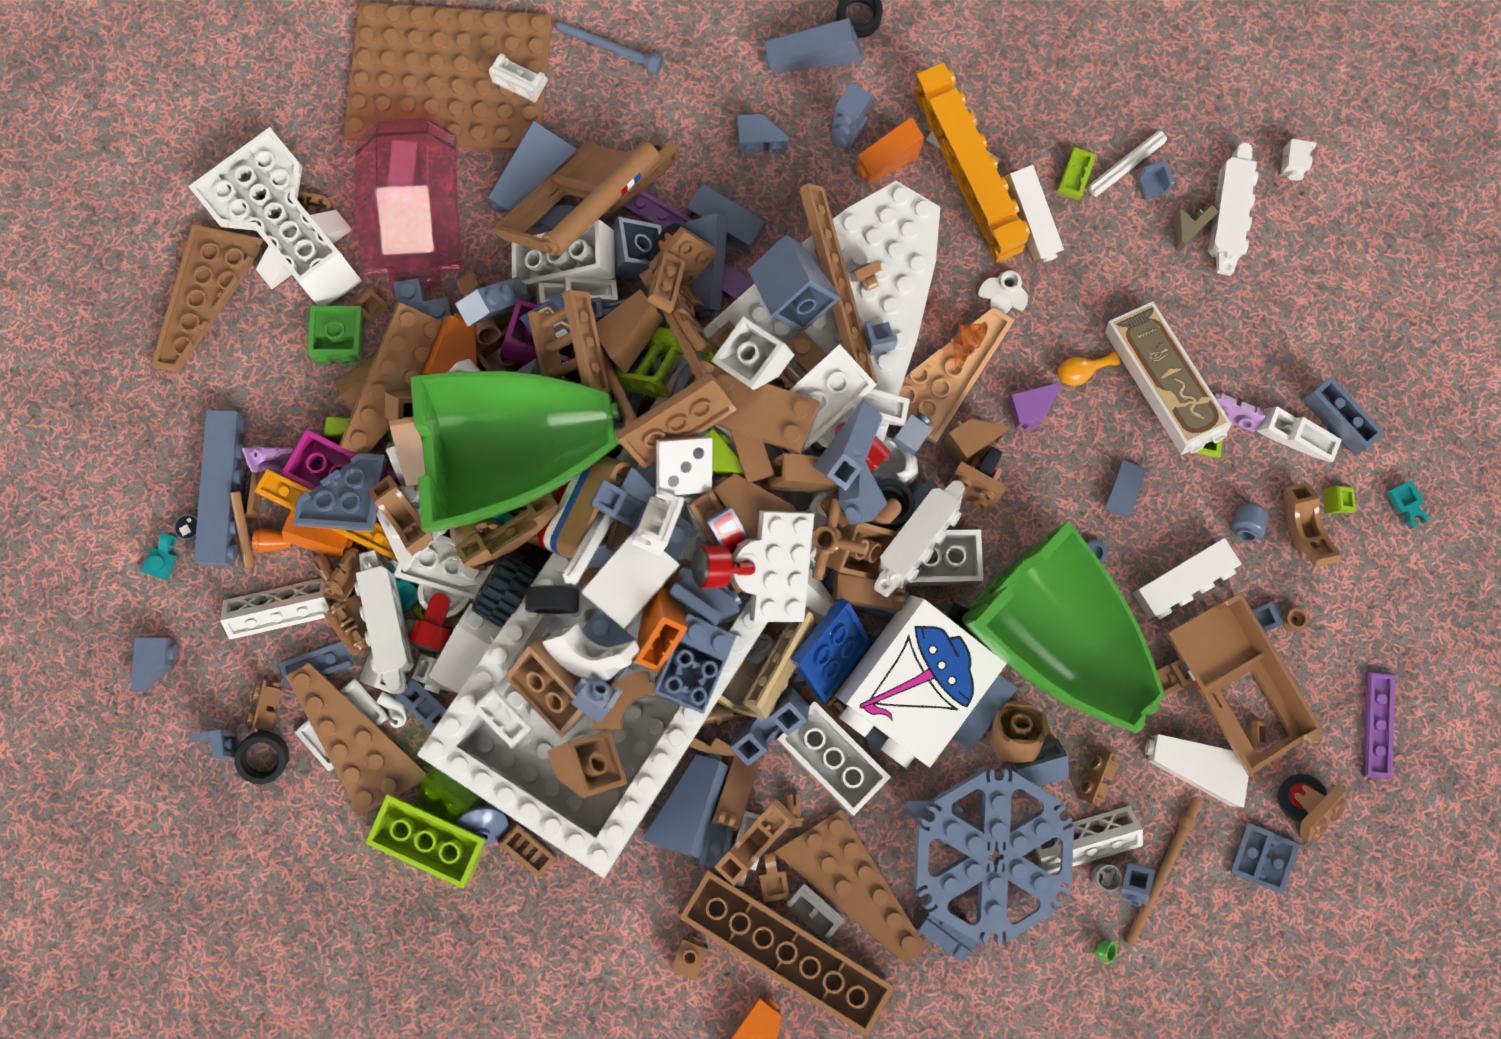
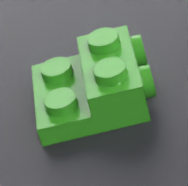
(335, 334)

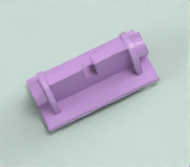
(1244, 416)
(267, 458)

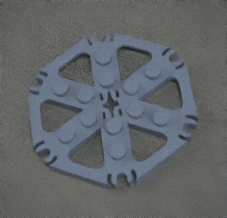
(977, 845)

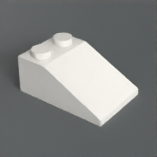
(464, 650)

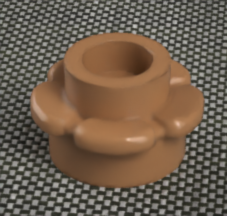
(1299, 614)

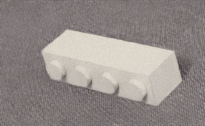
(1186, 579)

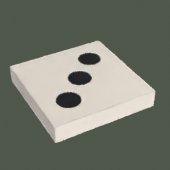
(684, 465)

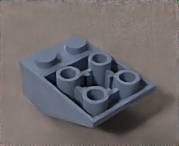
(695, 665)

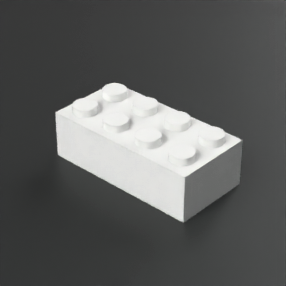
(587, 257)
(954, 561)
(834, 760)

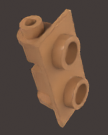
(342, 580)
(264, 697)
(1101, 766)

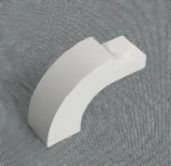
(583, 657)

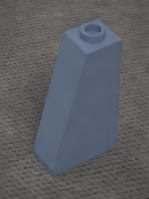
(814, 48)
(529, 166)
(710, 282)
(690, 808)

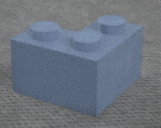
(413, 295)

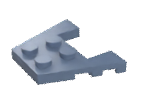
(641, 490)

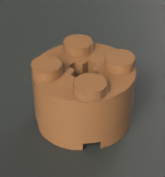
(1018, 732)

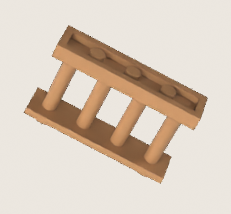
(583, 336)

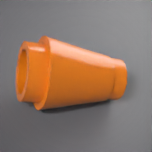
(268, 540)

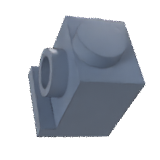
(595, 697)

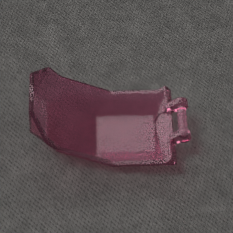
(407, 200)

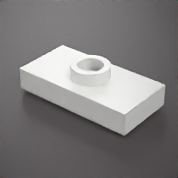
(502, 717)

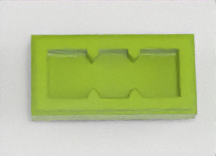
(1076, 173)

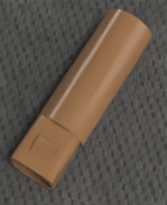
(488, 330)

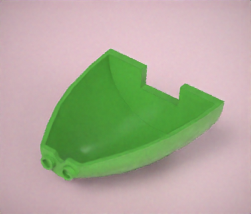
(503, 441)
(1069, 631)

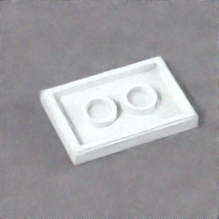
(629, 581)
(362, 700)

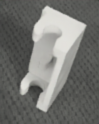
(517, 78)
(658, 522)

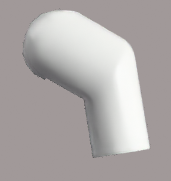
(396, 710)

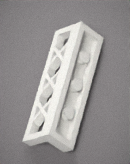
(275, 612)
(1095, 845)

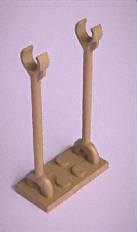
(679, 416)

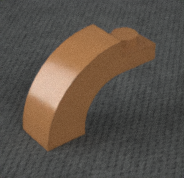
(401, 514)
(1305, 525)
(633, 687)
(754, 842)

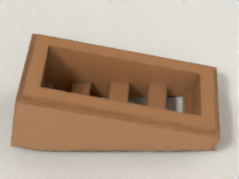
(510, 833)

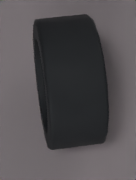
(864, 29)
(905, 497)
(552, 600)
(254, 776)

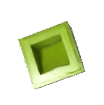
(1339, 500)

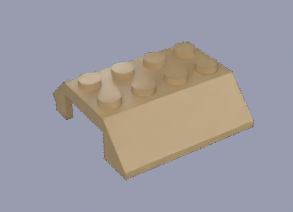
(759, 685)

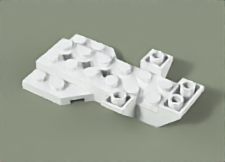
(296, 241)

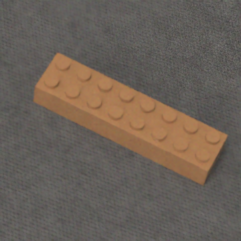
(787, 952)

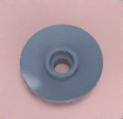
(485, 822)

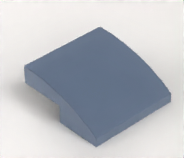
(1265, 858)

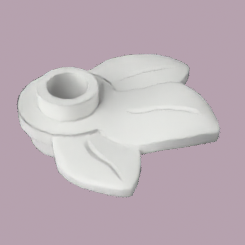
(1002, 296)

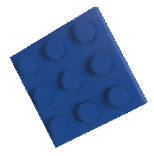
(832, 650)

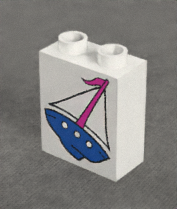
(918, 683)

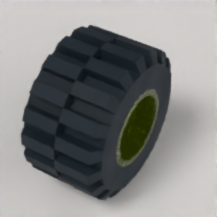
(503, 589)

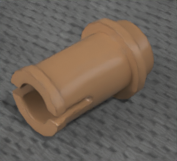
(793, 804)

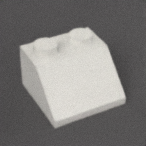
(752, 355)

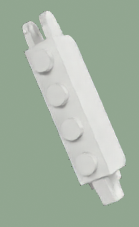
(1234, 203)
(918, 537)
(384, 622)

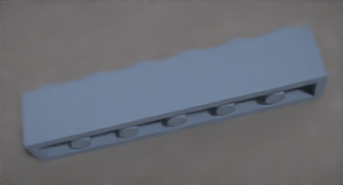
(219, 476)

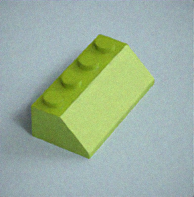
(426, 841)

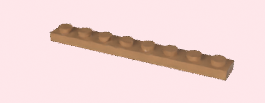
(833, 266)

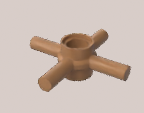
(837, 542)

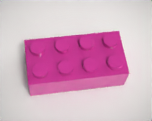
(316, 459)

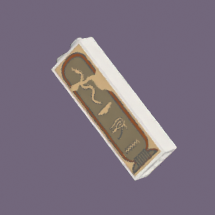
(1168, 379)

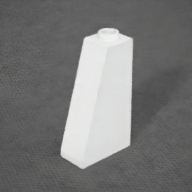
(1033, 208)
(1202, 766)

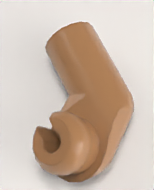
(888, 513)

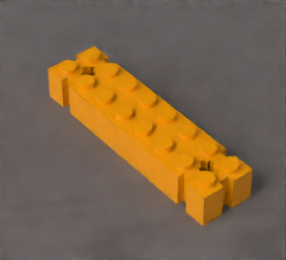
(970, 162)

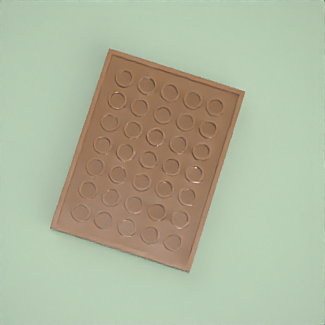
(438, 67)

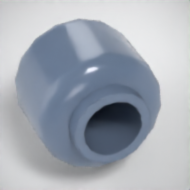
(1250, 522)

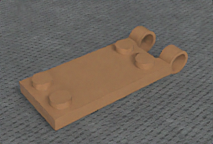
(766, 412)

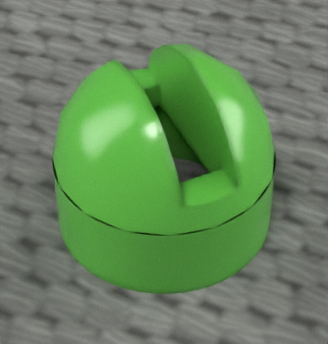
(1106, 950)

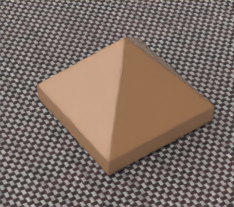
(1257, 733)

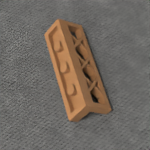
(668, 157)

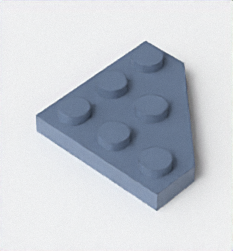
(344, 497)

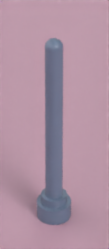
(652, 62)

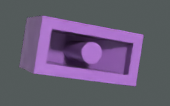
(1031, 406)

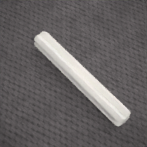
(1127, 163)
(587, 548)

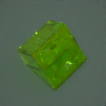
(445, 796)

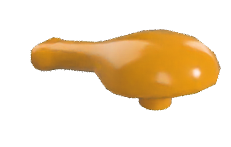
(1079, 369)

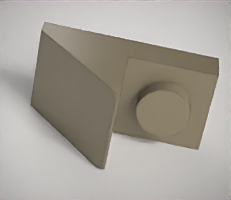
(1187, 228)

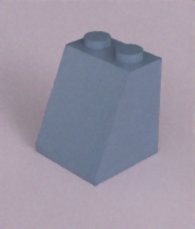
(793, 284)

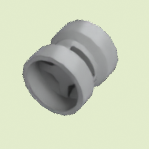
(1110, 880)

